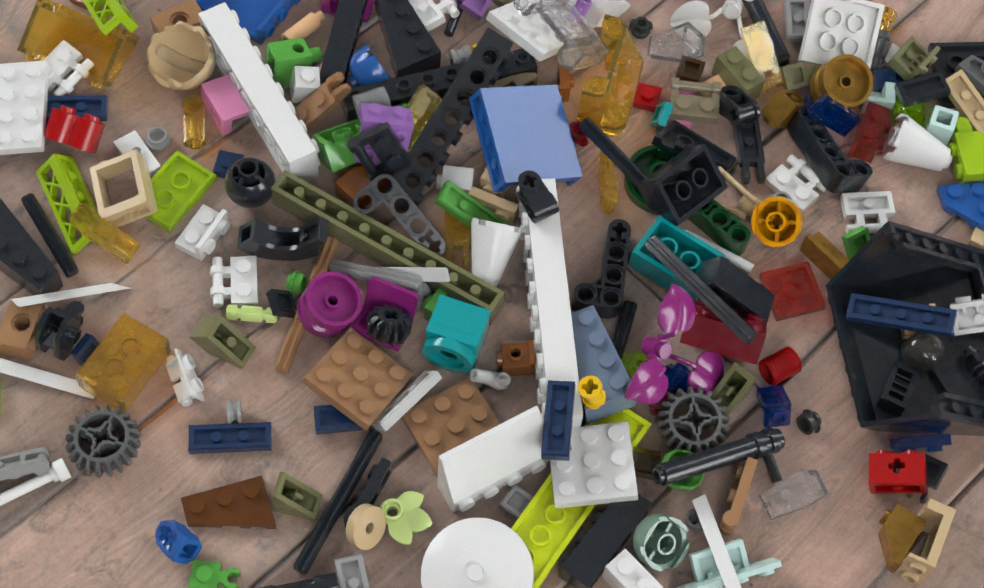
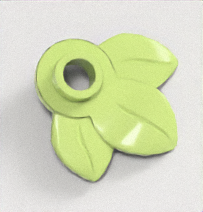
(408, 518)

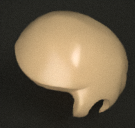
(181, 56)

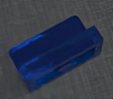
(832, 114)

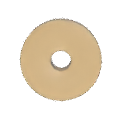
(365, 526)

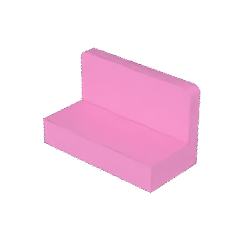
(223, 102)

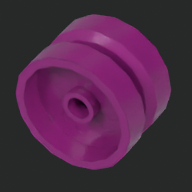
(329, 304)

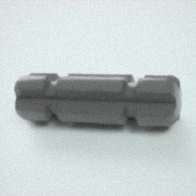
(880, 49)

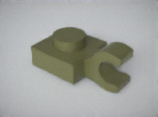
(797, 75)

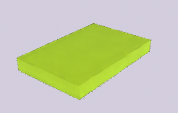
(177, 189)

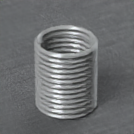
(373, 96)

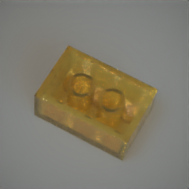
(123, 363)

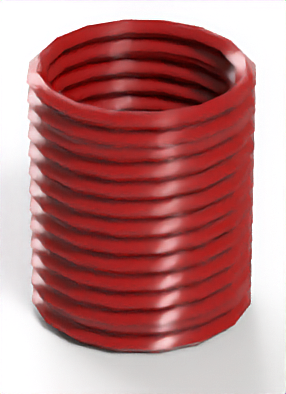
(780, 365)

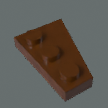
(231, 505)

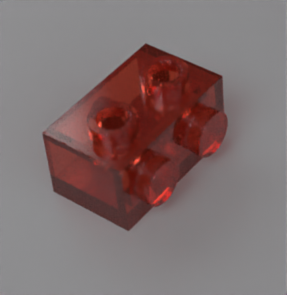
(870, 131)

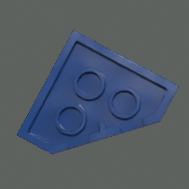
(965, 201)

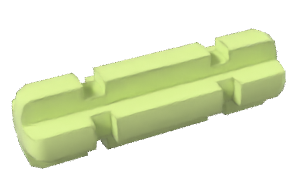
(250, 313)

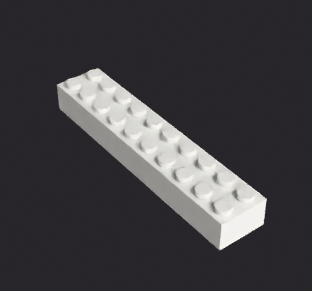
(549, 304)

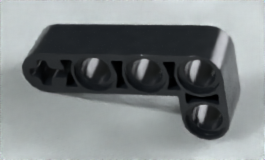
(825, 156)
(405, 218)
(611, 268)

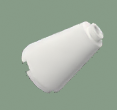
(915, 146)
(492, 248)

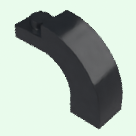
(282, 243)

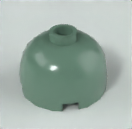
(661, 541)

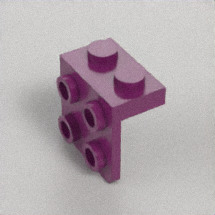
(382, 292)

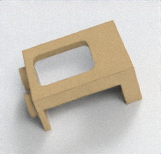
(938, 520)

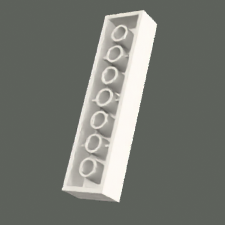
(268, 109)

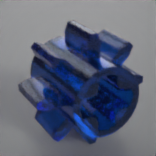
(677, 377)

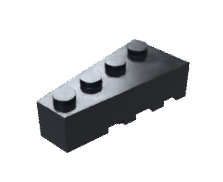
(406, 38)
(23, 259)

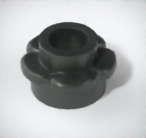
(640, 32)
(809, 422)

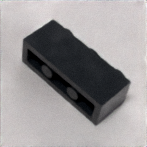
(737, 287)

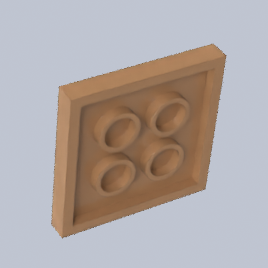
(358, 379)
(449, 420)

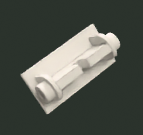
(182, 367)

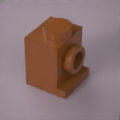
(516, 366)

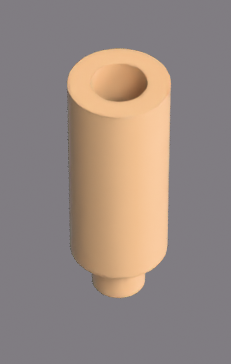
(304, 27)

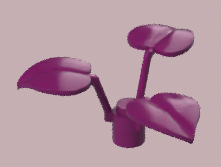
(649, 382)

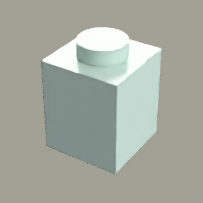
(942, 123)

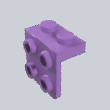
(398, 118)

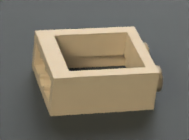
(132, 208)

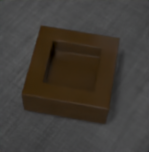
(690, 69)
(645, 461)

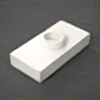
(133, 141)

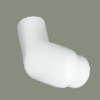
(491, 378)

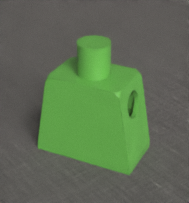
(286, 54)

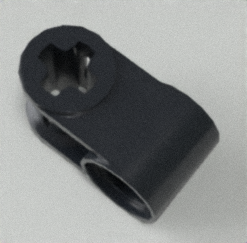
(737, 105)
(535, 197)

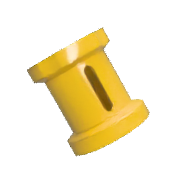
(592, 392)

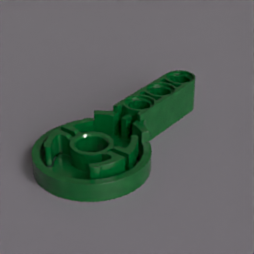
(704, 218)

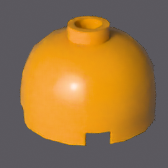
(777, 221)

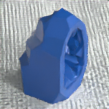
(177, 541)

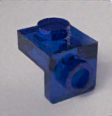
(775, 406)

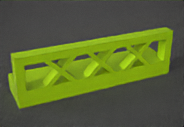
(112, 8)
(74, 191)

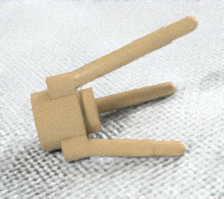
(747, 202)

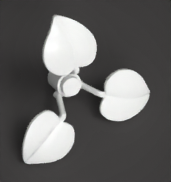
(698, 15)

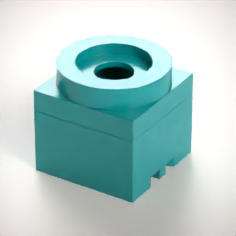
(455, 335)

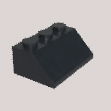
(683, 184)

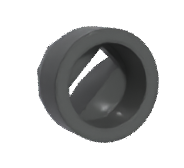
(691, 521)

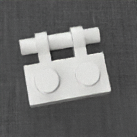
(432, 14)
(61, 62)
(786, 180)
(867, 206)
(243, 281)

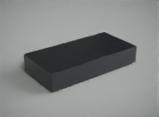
(922, 89)

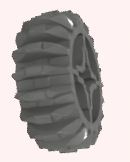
(692, 400)
(87, 431)

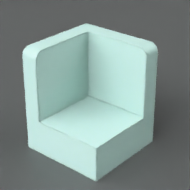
(885, 98)

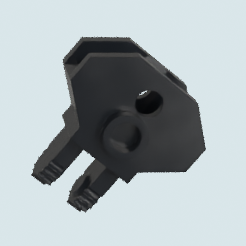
(60, 329)

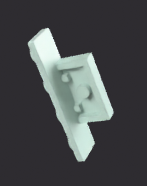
(707, 573)

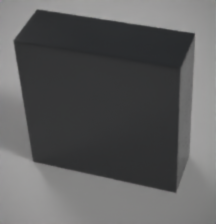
(281, 303)

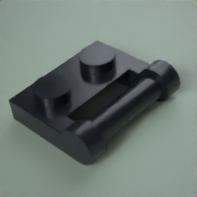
(386, 147)

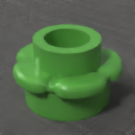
(296, 283)

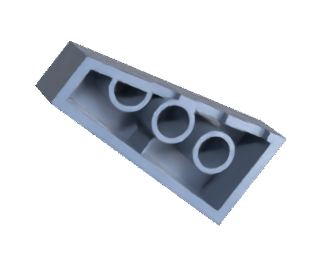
(599, 358)

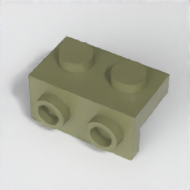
(912, 59)

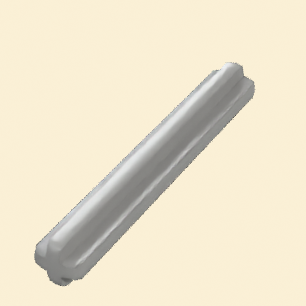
(366, 272)

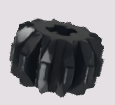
(388, 325)

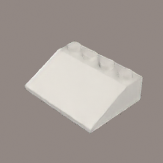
(491, 461)

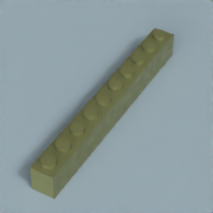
(380, 241)

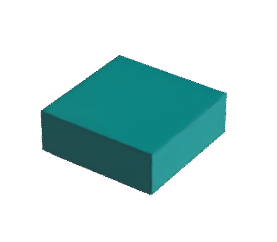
(661, 115)

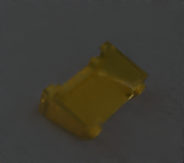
(54, 22)
(611, 98)

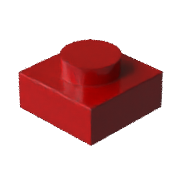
(647, 97)

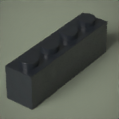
(602, 542)

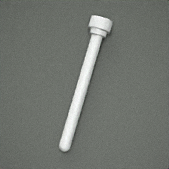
(57, 472)

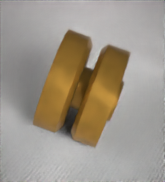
(844, 80)

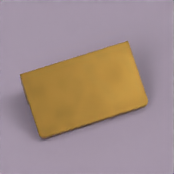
(823, 254)

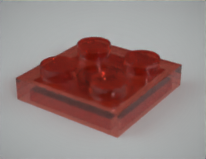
(794, 291)

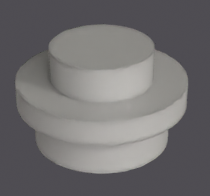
(157, 138)

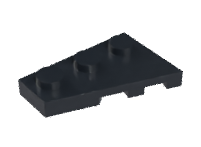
(678, 137)

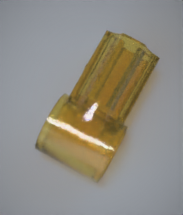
(194, 123)

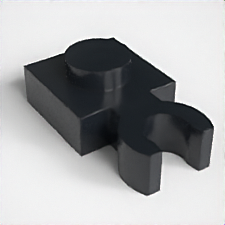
(934, 474)

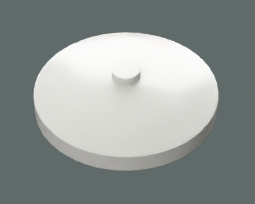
(477, 556)

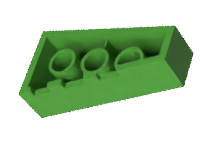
(333, 144)

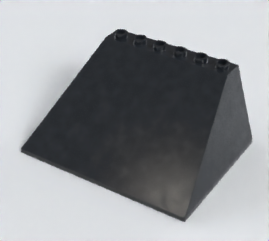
(915, 269)

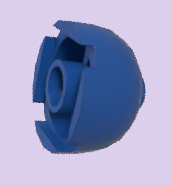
(365, 68)

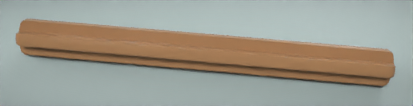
(296, 329)

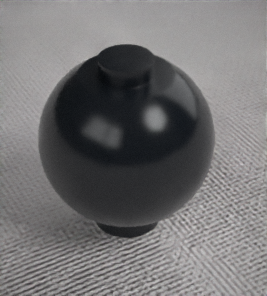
(249, 182)

